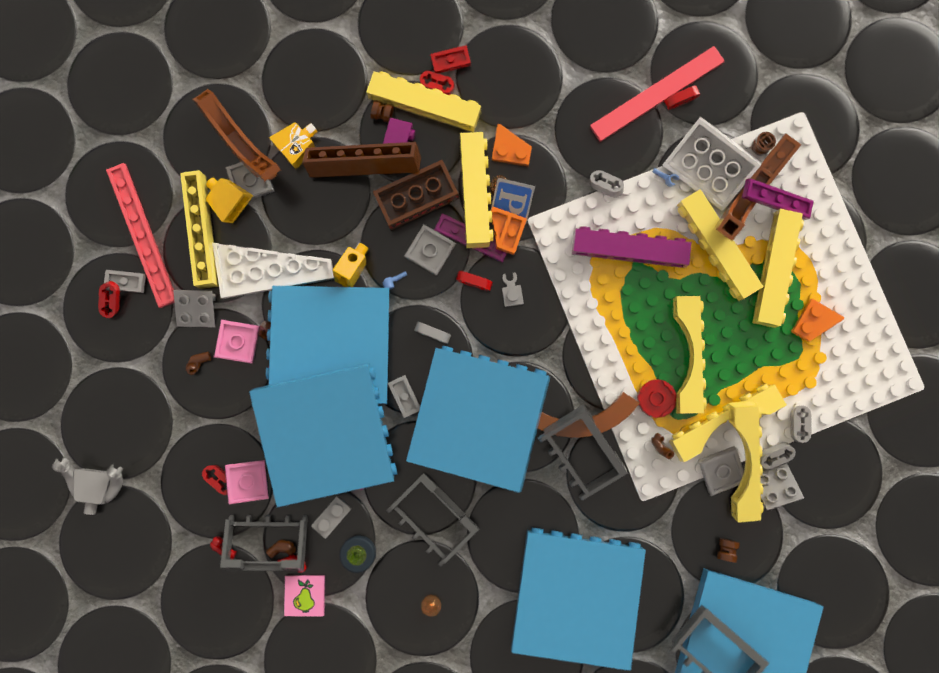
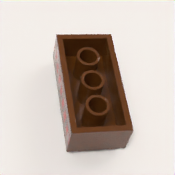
(416, 194)

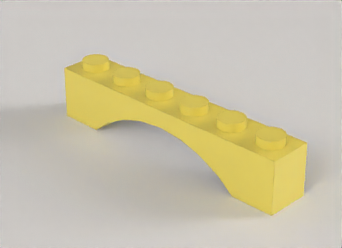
(687, 314)
(692, 442)
(746, 500)

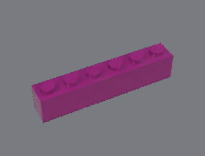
(631, 247)

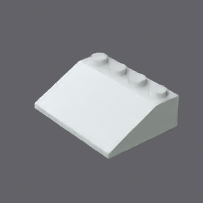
(712, 163)

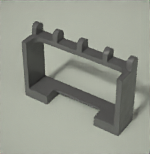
(604, 480)
(442, 496)
(284, 565)
(759, 664)

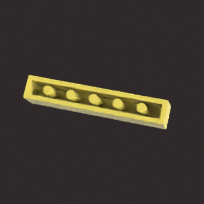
(424, 101)
(475, 190)
(199, 229)
(722, 251)
(777, 268)

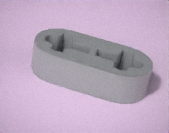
(608, 181)
(432, 332)
(802, 424)
(776, 456)

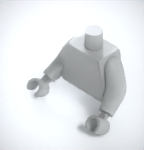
(91, 485)

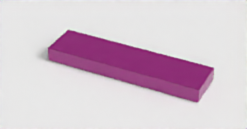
(776, 198)
(455, 230)

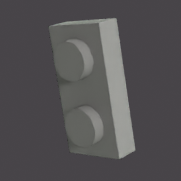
(126, 280)
(404, 396)
(331, 517)

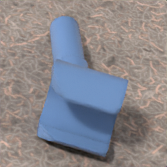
(667, 178)
(388, 282)

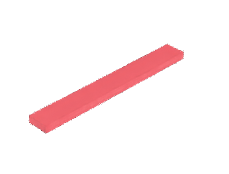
(657, 94)
(141, 235)

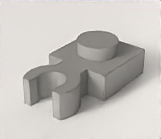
(512, 294)

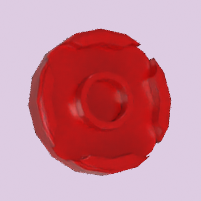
(657, 398)

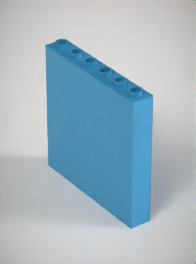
(328, 331)
(478, 418)
(323, 434)
(578, 599)
(768, 620)

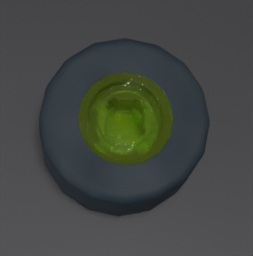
(364, 551)

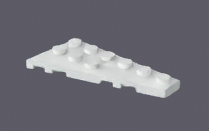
(257, 270)

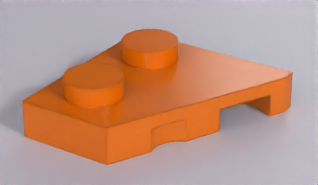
(510, 148)
(507, 229)
(815, 320)

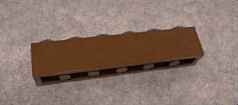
(362, 159)

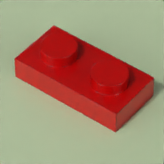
(450, 59)

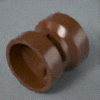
(382, 111)
(759, 145)
(728, 545)

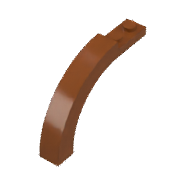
(234, 138)
(737, 212)
(605, 420)

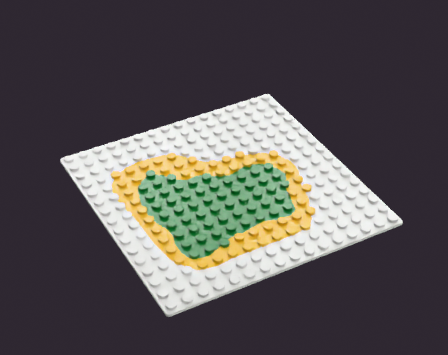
(629, 332)

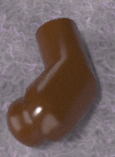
(195, 362)
(660, 448)
(281, 546)

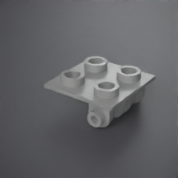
(194, 308)
(779, 487)

